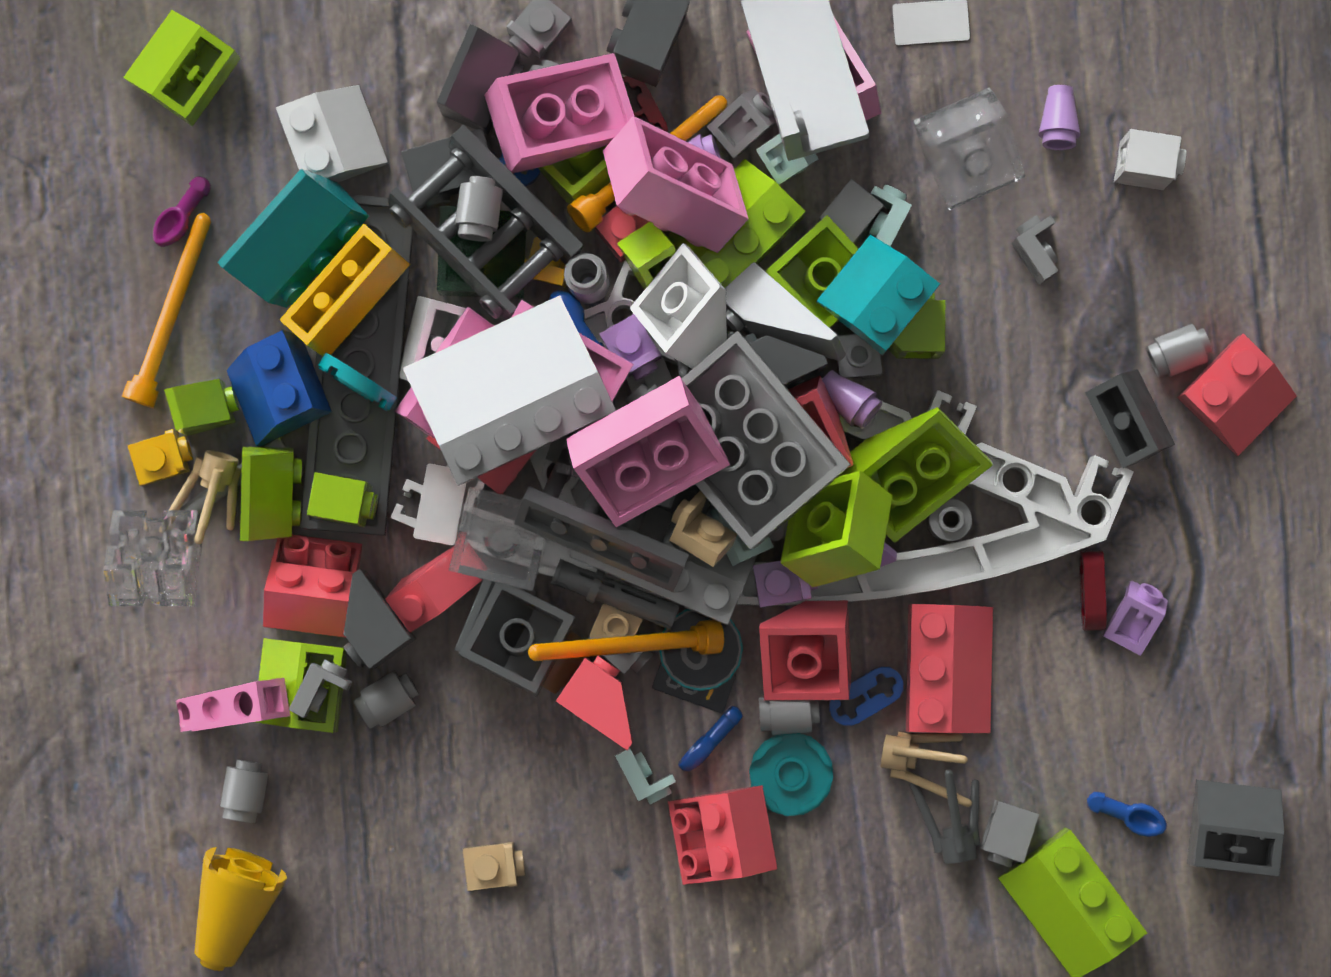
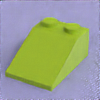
(920, 466)

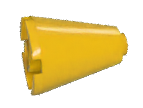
(232, 904)

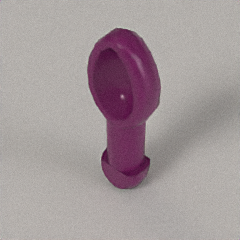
(174, 221)

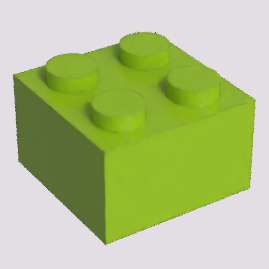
(838, 531)

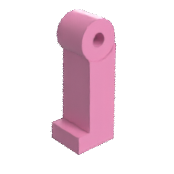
(234, 705)

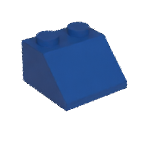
(277, 387)

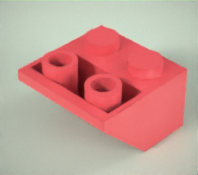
(310, 584)
(722, 835)

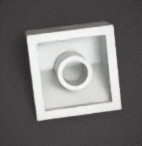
(332, 133)
(684, 309)

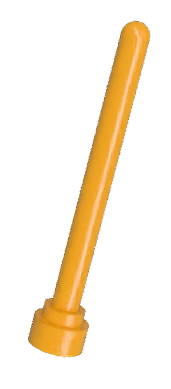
(589, 209)
(143, 386)
(705, 638)

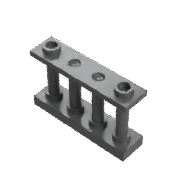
(526, 213)
(598, 537)

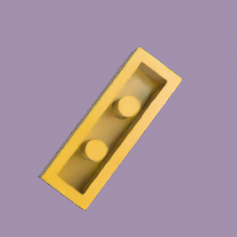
(344, 291)

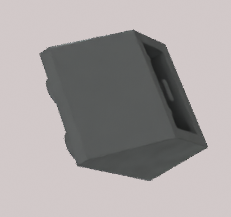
(1236, 828)

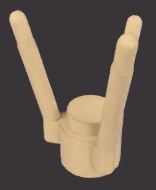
(216, 471)
(902, 753)

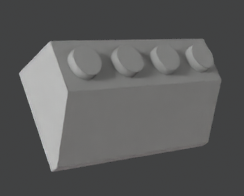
(700, 586)

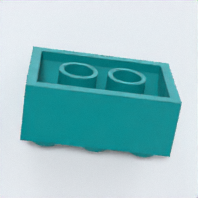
(294, 238)

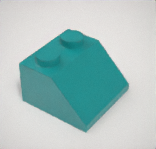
(878, 293)

